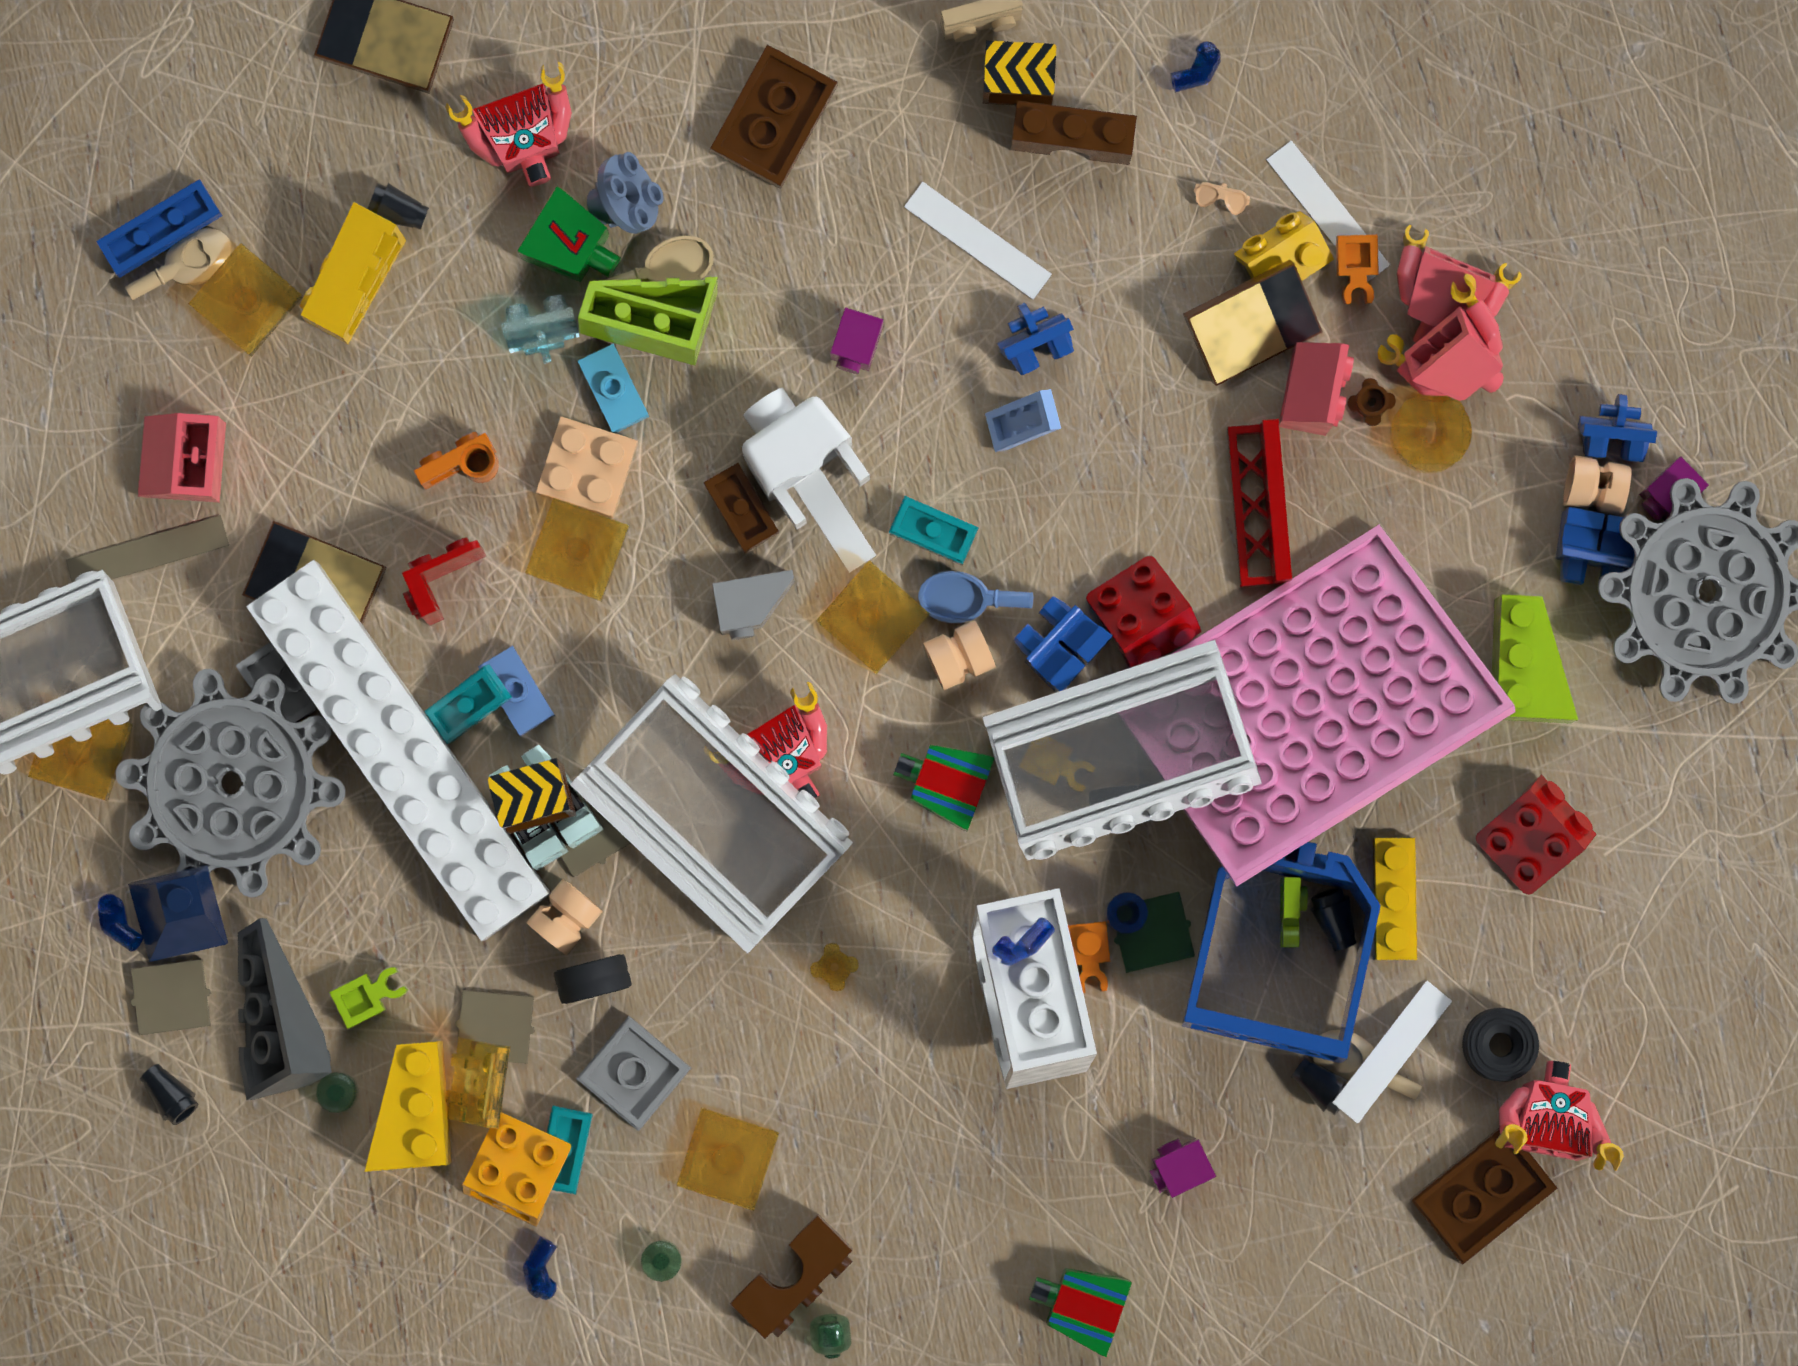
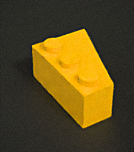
(352, 273)
(413, 1112)

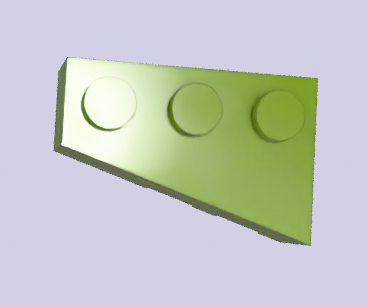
(650, 316)

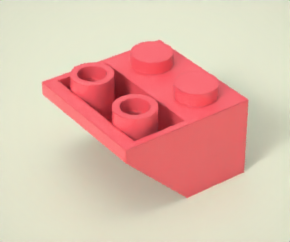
(1314, 387)
(182, 457)

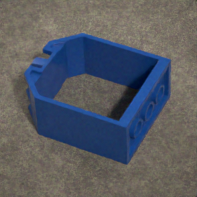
(1330, 870)

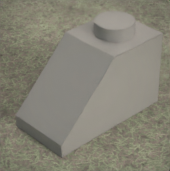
(749, 602)

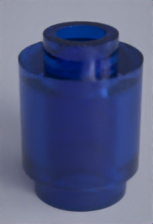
(1138, 908)

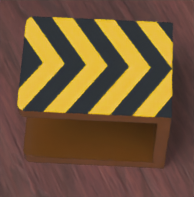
(1019, 72)
(531, 796)

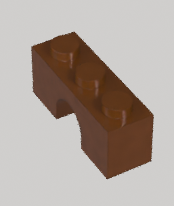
(1095, 133)
(769, 1305)

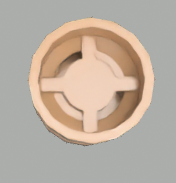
(1583, 481)
(959, 655)
(564, 917)

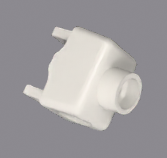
(793, 445)

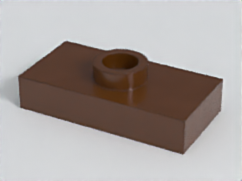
(741, 507)

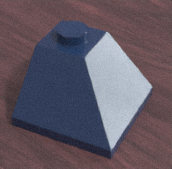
(178, 913)

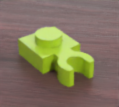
(1292, 901)
(362, 998)

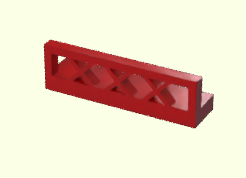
(1274, 501)

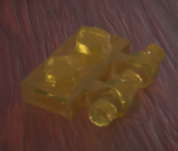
(477, 1082)

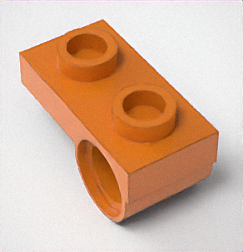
(439, 467)

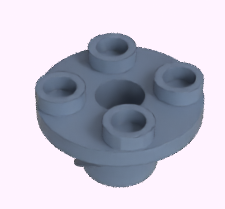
(625, 195)

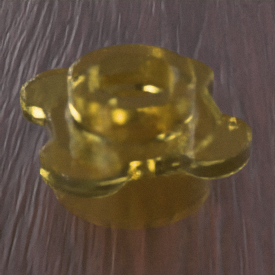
(835, 978)

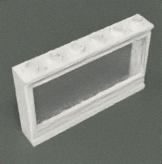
(67, 667)
(1121, 751)
(712, 812)

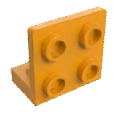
(516, 1169)

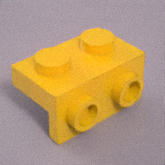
(1293, 239)

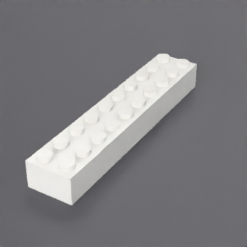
(398, 750)

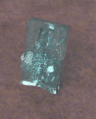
(540, 331)

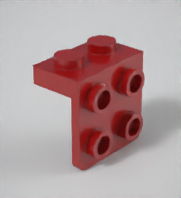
(425, 569)
(1144, 612)
(1536, 835)

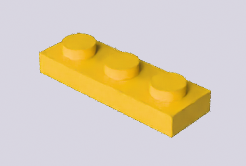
(1396, 892)

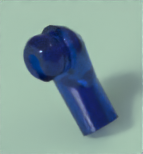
(1202, 69)
(114, 922)
(1026, 946)
(535, 1270)

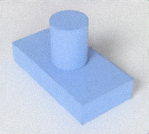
(1023, 420)

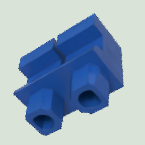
(1591, 541)
(1070, 629)

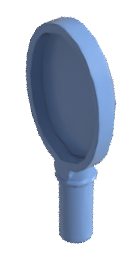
(963, 597)

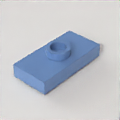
(527, 706)

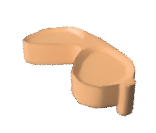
(1234, 199)

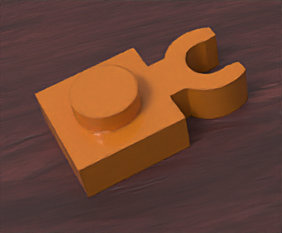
(1357, 259)
(1090, 949)

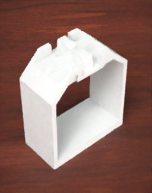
(1037, 1003)

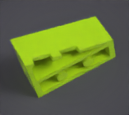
(1529, 662)

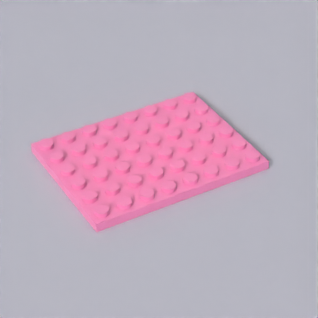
(1342, 696)

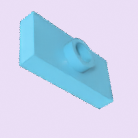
(613, 388)

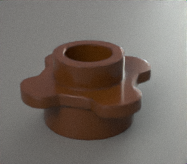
(1371, 390)

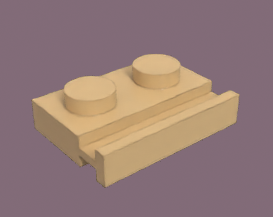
(966, 20)

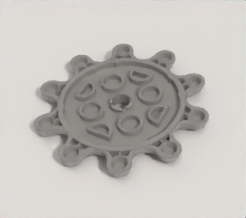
(1664, 584)
(187, 773)

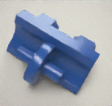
(1052, 332)
(1635, 435)

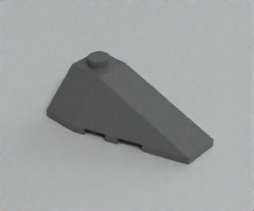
(281, 1030)

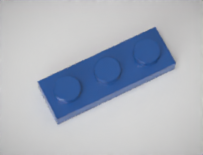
(159, 228)

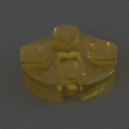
(1414, 448)

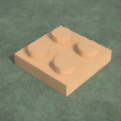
(587, 467)

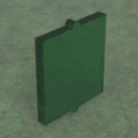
(1161, 938)

